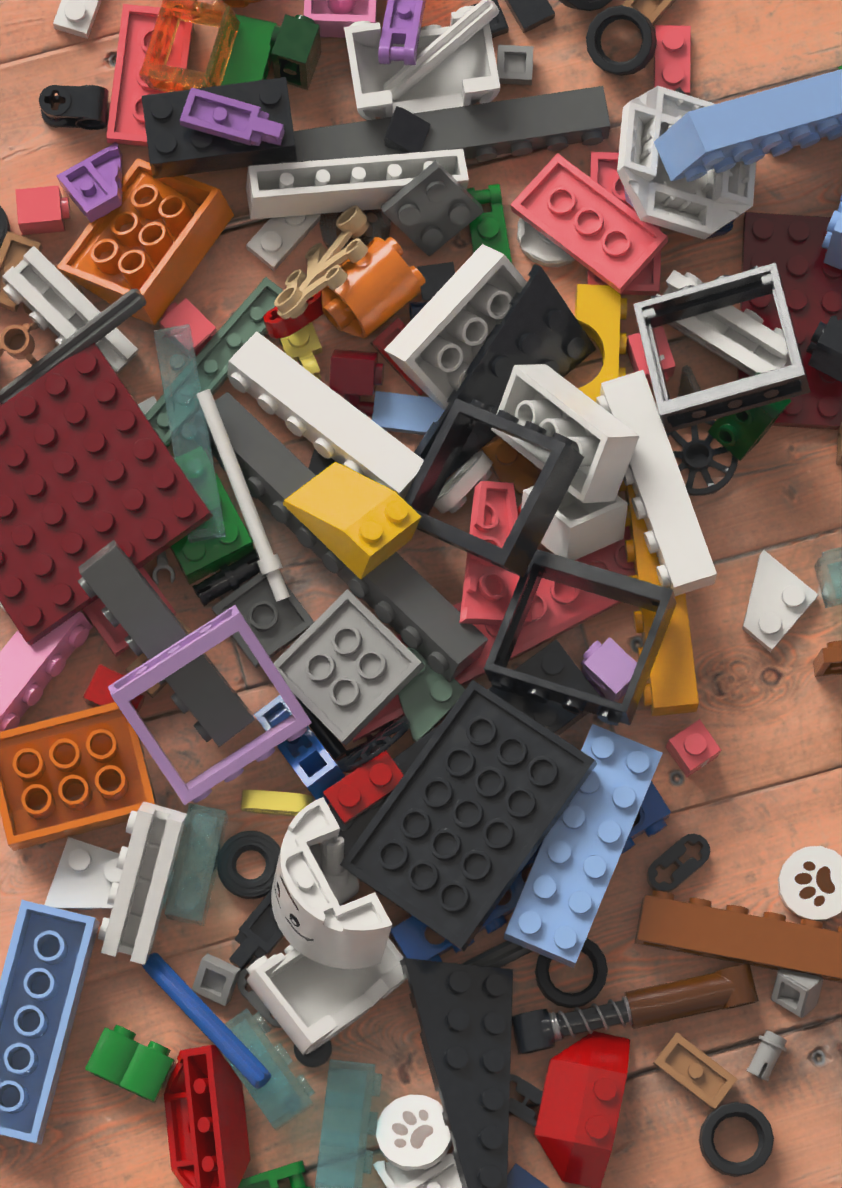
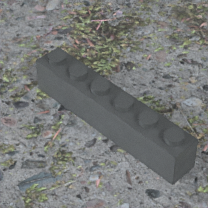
(154, 628)

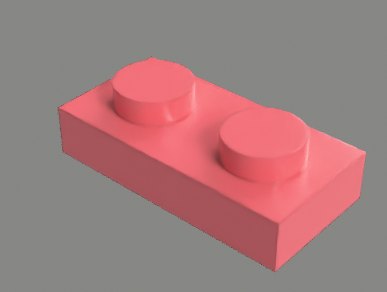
(672, 57)

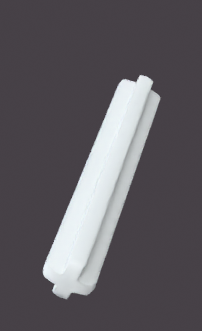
(442, 48)

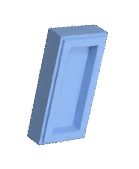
(405, 412)

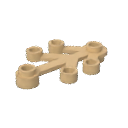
(324, 264)

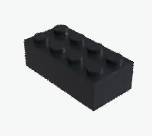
(186, 151)

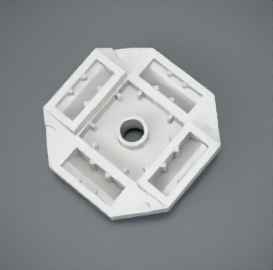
(682, 206)

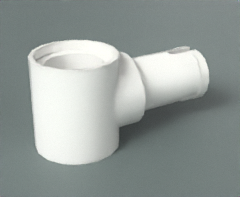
(341, 882)

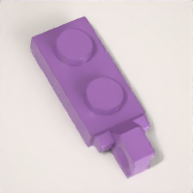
(229, 119)

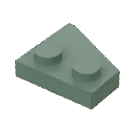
(427, 699)

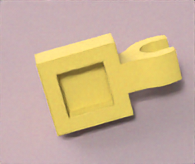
(302, 348)

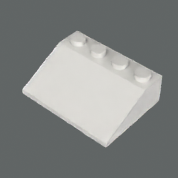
(456, 323)

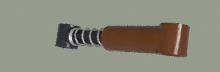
(639, 1007)

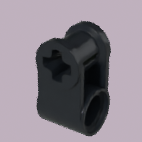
(78, 107)

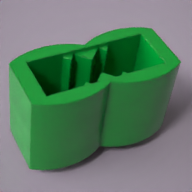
(130, 1064)

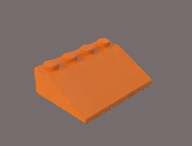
(148, 240)
(71, 776)

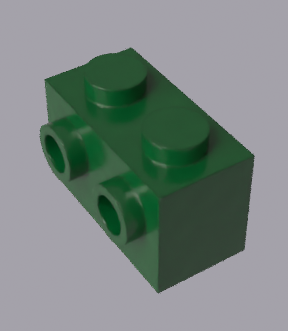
(296, 50)
(745, 429)

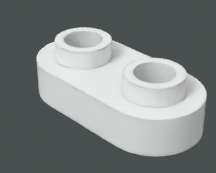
(462, 481)

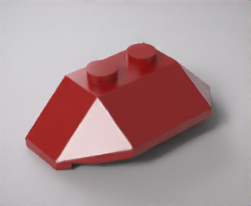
(583, 1107)
(206, 1120)

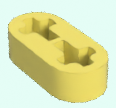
(274, 802)

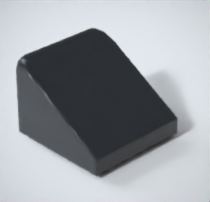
(406, 132)

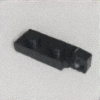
(257, 935)

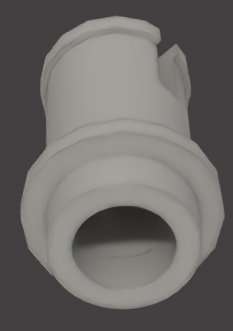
(767, 1055)

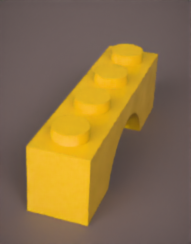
(599, 314)

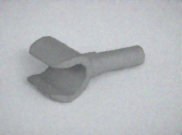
(162, 563)

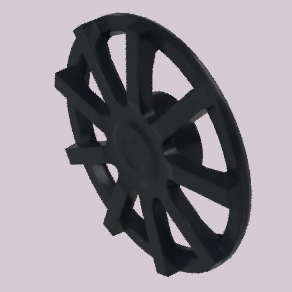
(698, 457)
(374, 744)

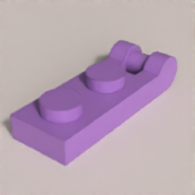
(401, 26)

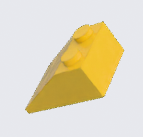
(354, 517)

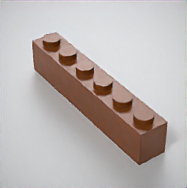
(739, 937)

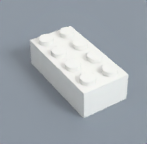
(555, 404)

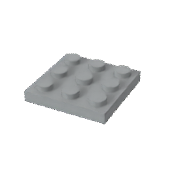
(347, 667)

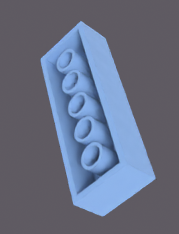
(752, 127)
(583, 849)
(38, 1011)

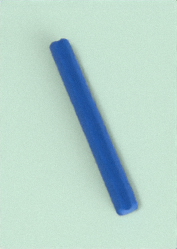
(207, 1021)

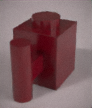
(356, 375)

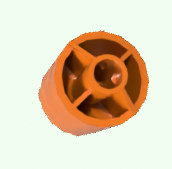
(373, 290)

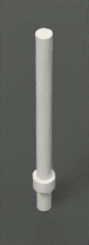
(268, 563)

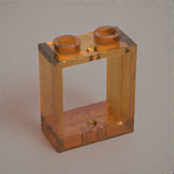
(169, 78)

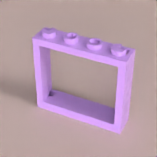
(178, 656)

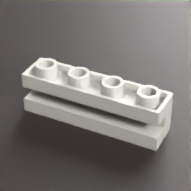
(60, 305)
(732, 333)
(143, 881)

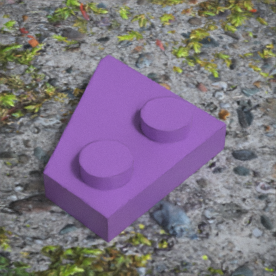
(95, 183)

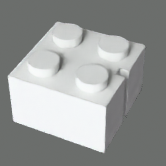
(583, 527)

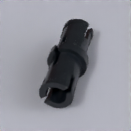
(227, 578)

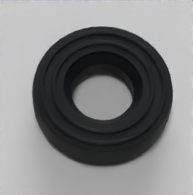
(230, 853)

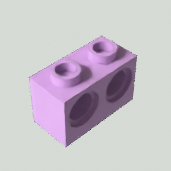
(608, 669)

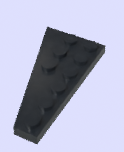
(532, 332)
(468, 1051)

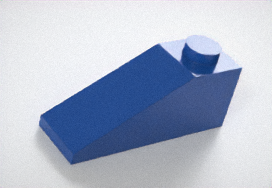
(305, 753)

